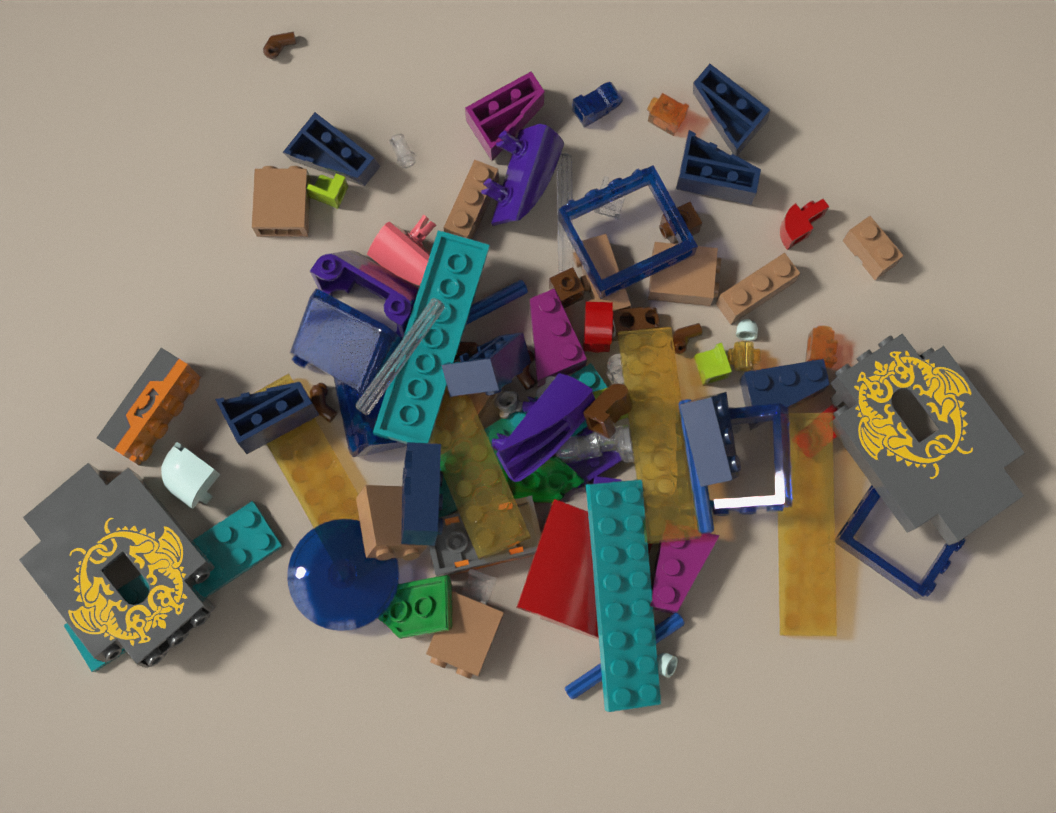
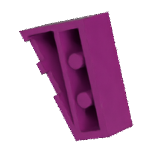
(505, 110)
(553, 338)
(677, 569)

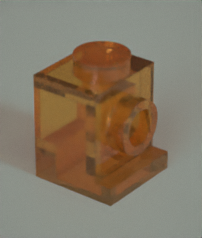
(671, 118)
(822, 345)

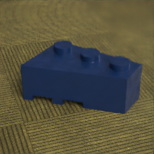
(729, 108)
(716, 173)
(490, 368)
(784, 385)
(266, 414)
(421, 494)

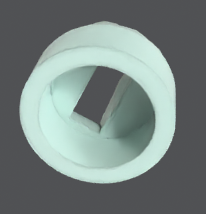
(747, 330)
(667, 664)

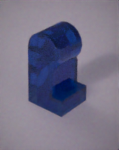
(596, 103)

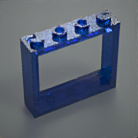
(616, 189)
(747, 506)
(878, 564)

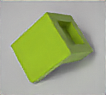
(329, 190)
(713, 365)

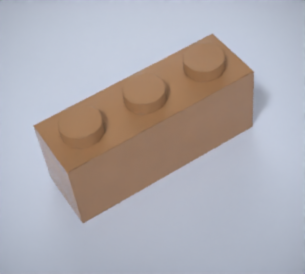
(471, 203)
(605, 264)
(757, 288)

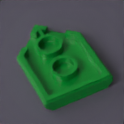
(547, 482)
(421, 608)

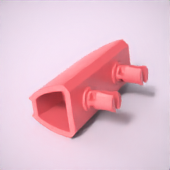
(403, 251)

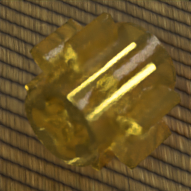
(744, 356)

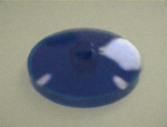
(336, 581)

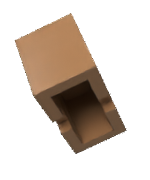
(872, 247)

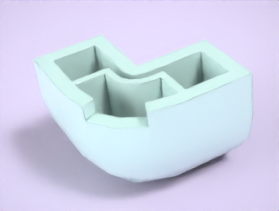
(187, 476)

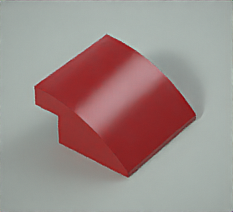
(562, 574)

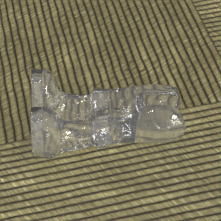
(594, 444)

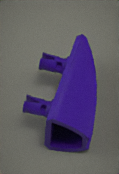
(528, 174)
(545, 427)

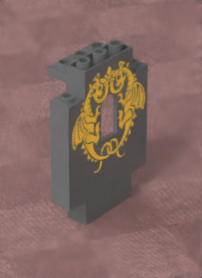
(949, 476)
(87, 529)

